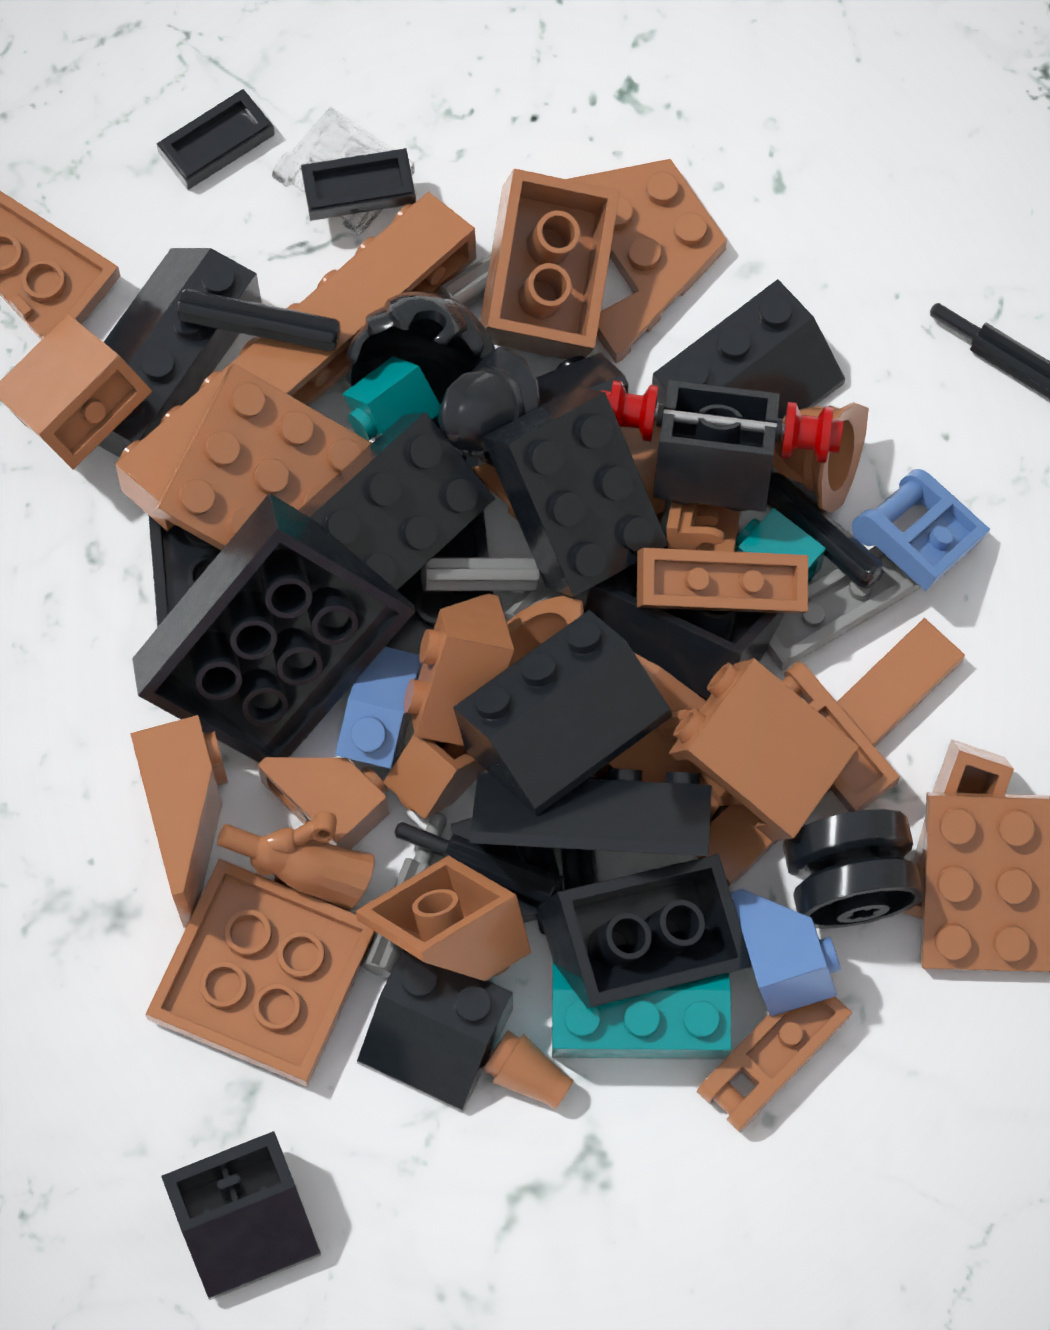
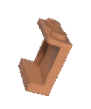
(72, 390)
(764, 746)

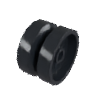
(854, 868)

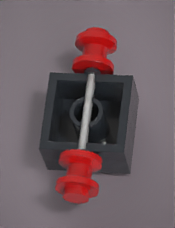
(721, 440)

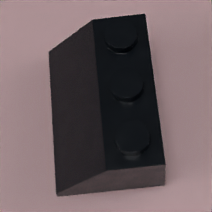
(761, 347)
(681, 641)
(561, 712)
(645, 931)

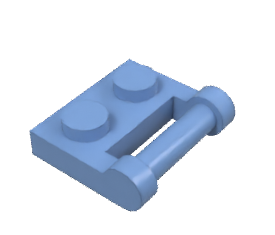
(933, 541)

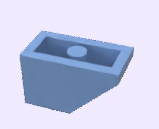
(374, 713)
(785, 953)

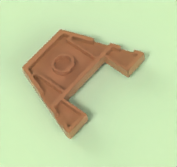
(658, 245)

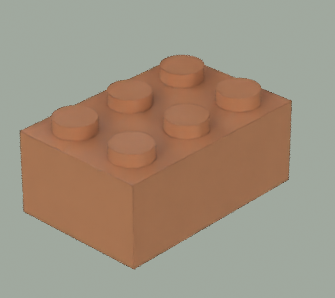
(549, 264)

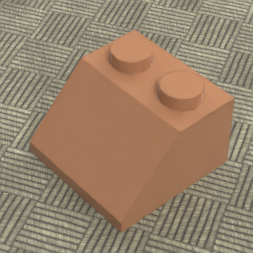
(457, 658)
(452, 920)

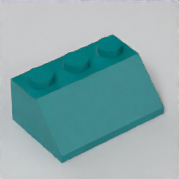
(663, 1024)

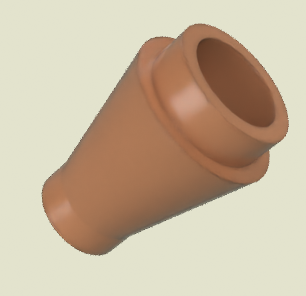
(527, 1070)

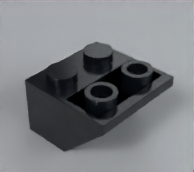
(241, 1215)

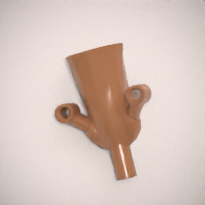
(305, 863)

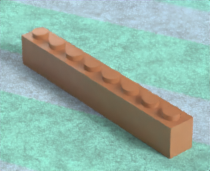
(413, 254)

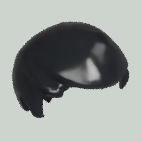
(422, 330)

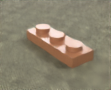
(722, 581)

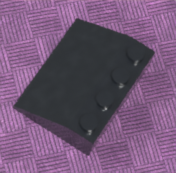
(270, 634)

